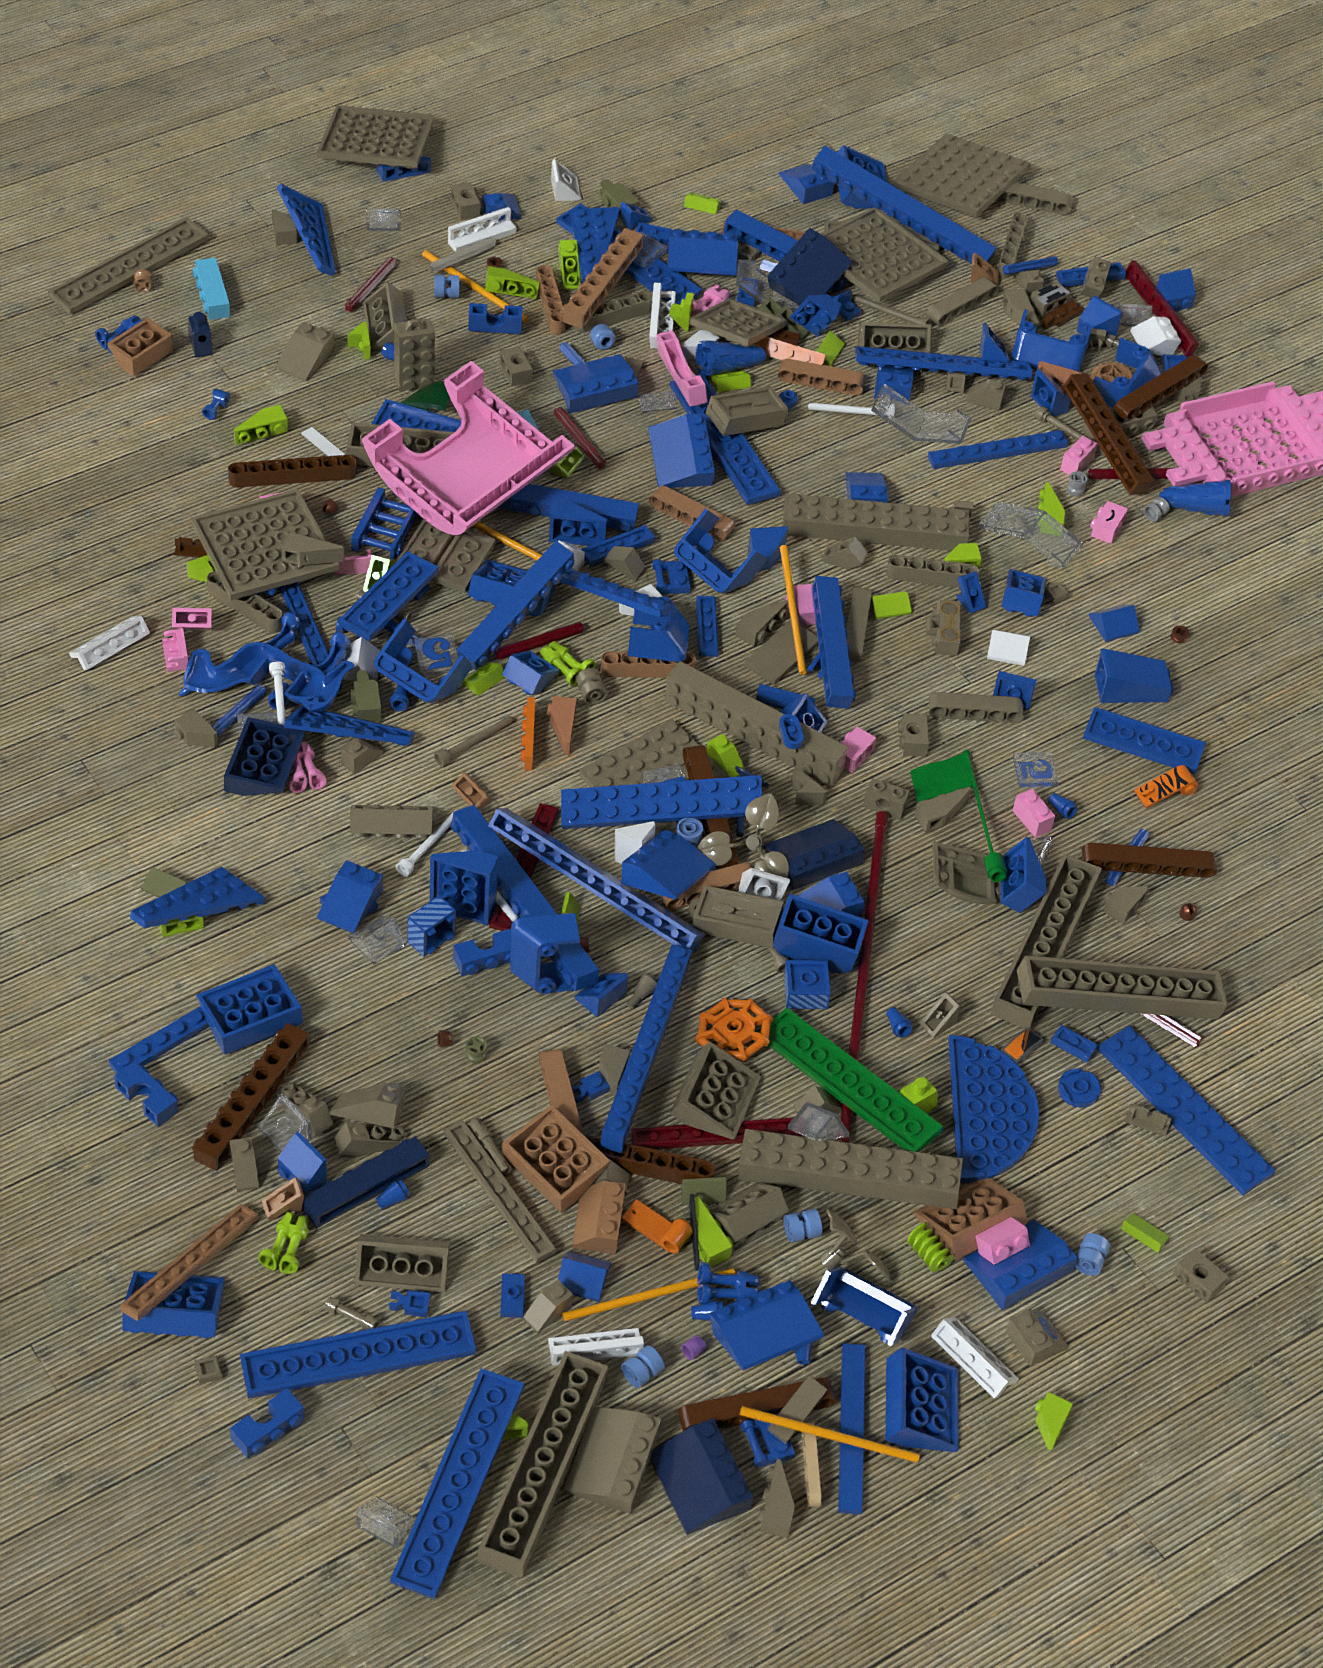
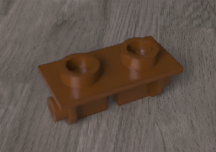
(188, 548)

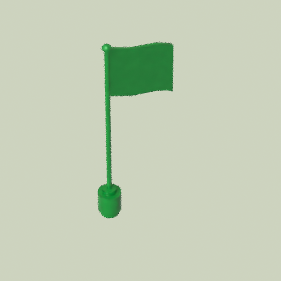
(946, 777)

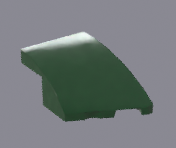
(430, 396)

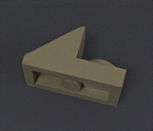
(807, 790)

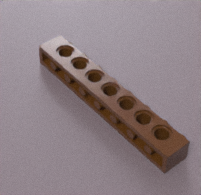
(1108, 434)
(214, 1154)

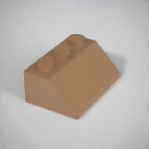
(141, 346)
(599, 1217)

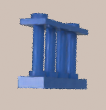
(374, 513)

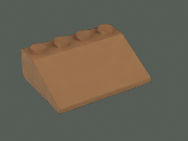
(555, 1158)
(978, 1209)

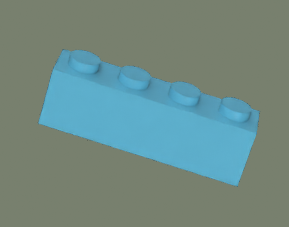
(212, 288)

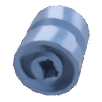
(440, 289)
(691, 830)
(802, 1225)
(1092, 1254)
(643, 1366)

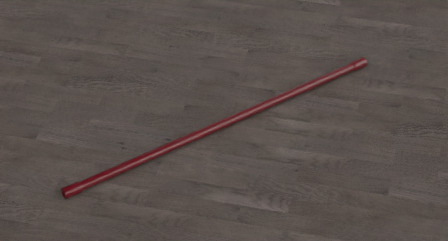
(861, 989)

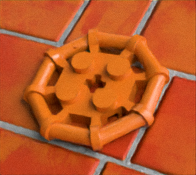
(745, 1031)

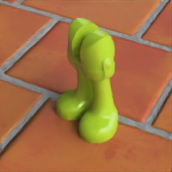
(557, 654)
(286, 1230)

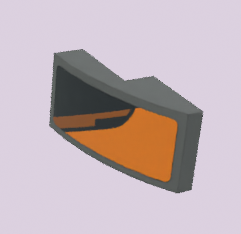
(1022, 1045)

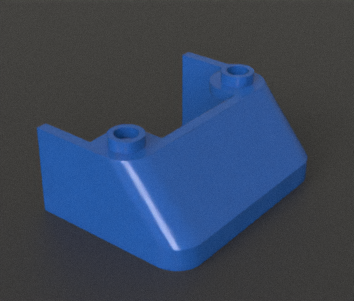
(1037, 347)
(1133, 356)
(694, 553)
(664, 640)
(394, 663)
(541, 937)
(865, 1302)

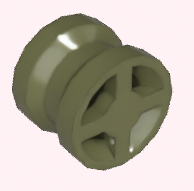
(480, 1045)

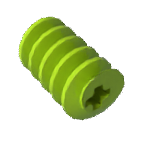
(928, 1249)

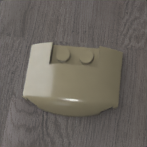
(963, 874)

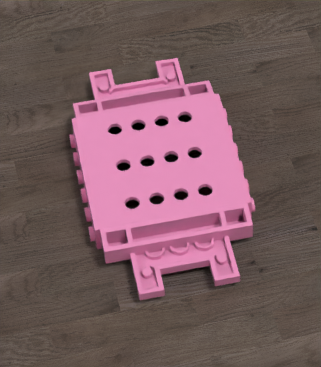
(1293, 416)

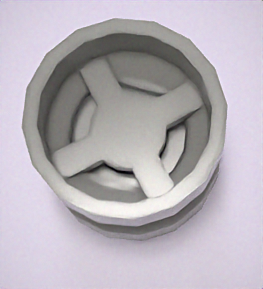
(1077, 483)
(1156, 509)

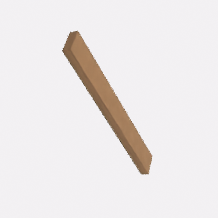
(188, 1262)

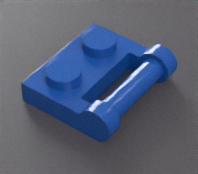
(677, 577)
(775, 1447)

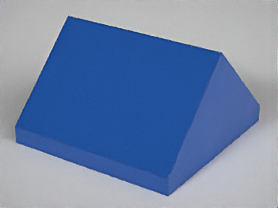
(991, 346)
(1116, 622)
(604, 994)
(584, 1275)

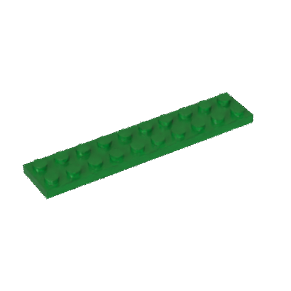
(851, 1083)

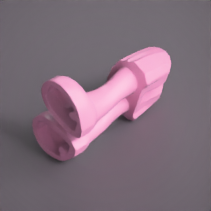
(712, 296)
(315, 777)

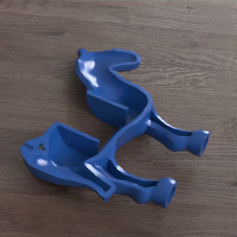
(311, 686)

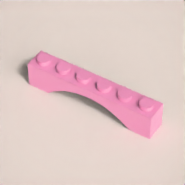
(690, 385)

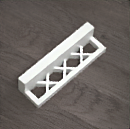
(494, 229)
(657, 309)
(110, 642)
(597, 1349)
(974, 1356)

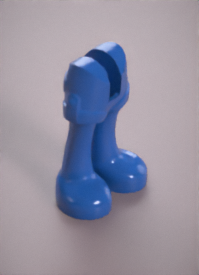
(104, 336)
(738, 1281)

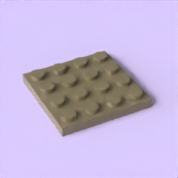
(738, 322)

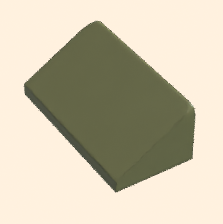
(160, 883)
(707, 1189)

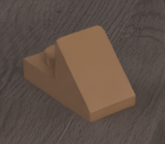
(982, 268)
(284, 1198)

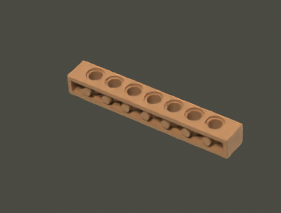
(602, 278)

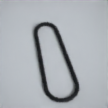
(692, 1209)

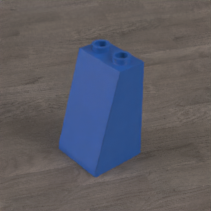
(1131, 678)

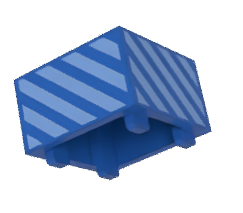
(431, 926)
(806, 984)

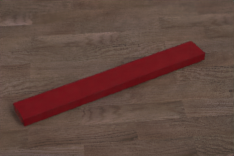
(1160, 306)
(544, 820)
(687, 1136)

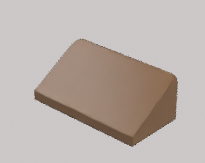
(471, 792)

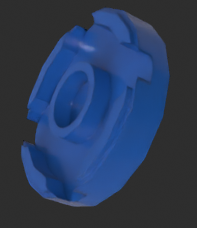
(1079, 1088)

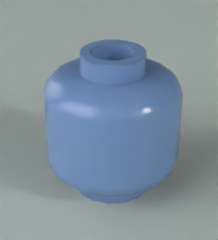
(602, 336)

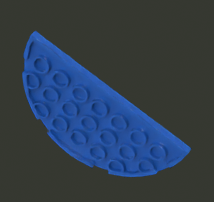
(991, 1109)

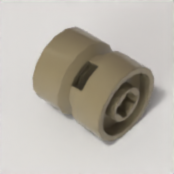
(591, 686)

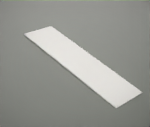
(321, 442)

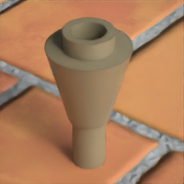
(645, 987)

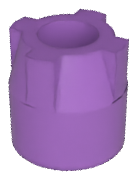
(693, 1347)

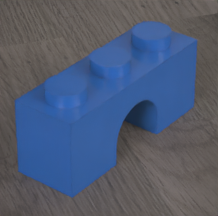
(482, 321)
(473, 959)
(136, 1081)
(254, 1436)

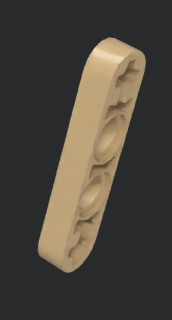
(811, 1469)

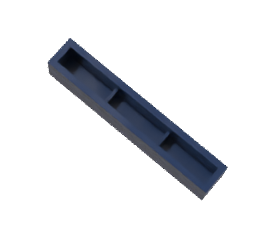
(365, 1181)

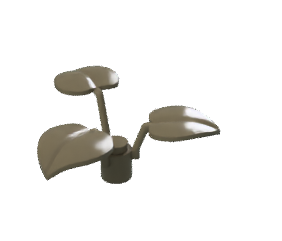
(760, 812)
(835, 1253)

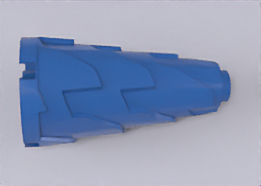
(726, 357)
(1208, 497)

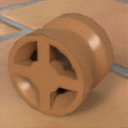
(142, 280)

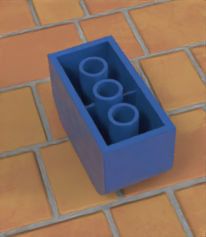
(819, 933)

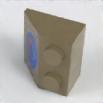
(1035, 1336)

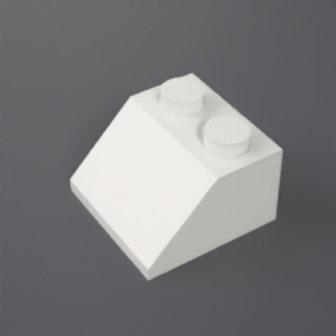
(1157, 336)

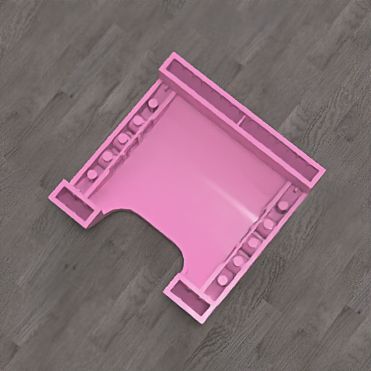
(471, 469)

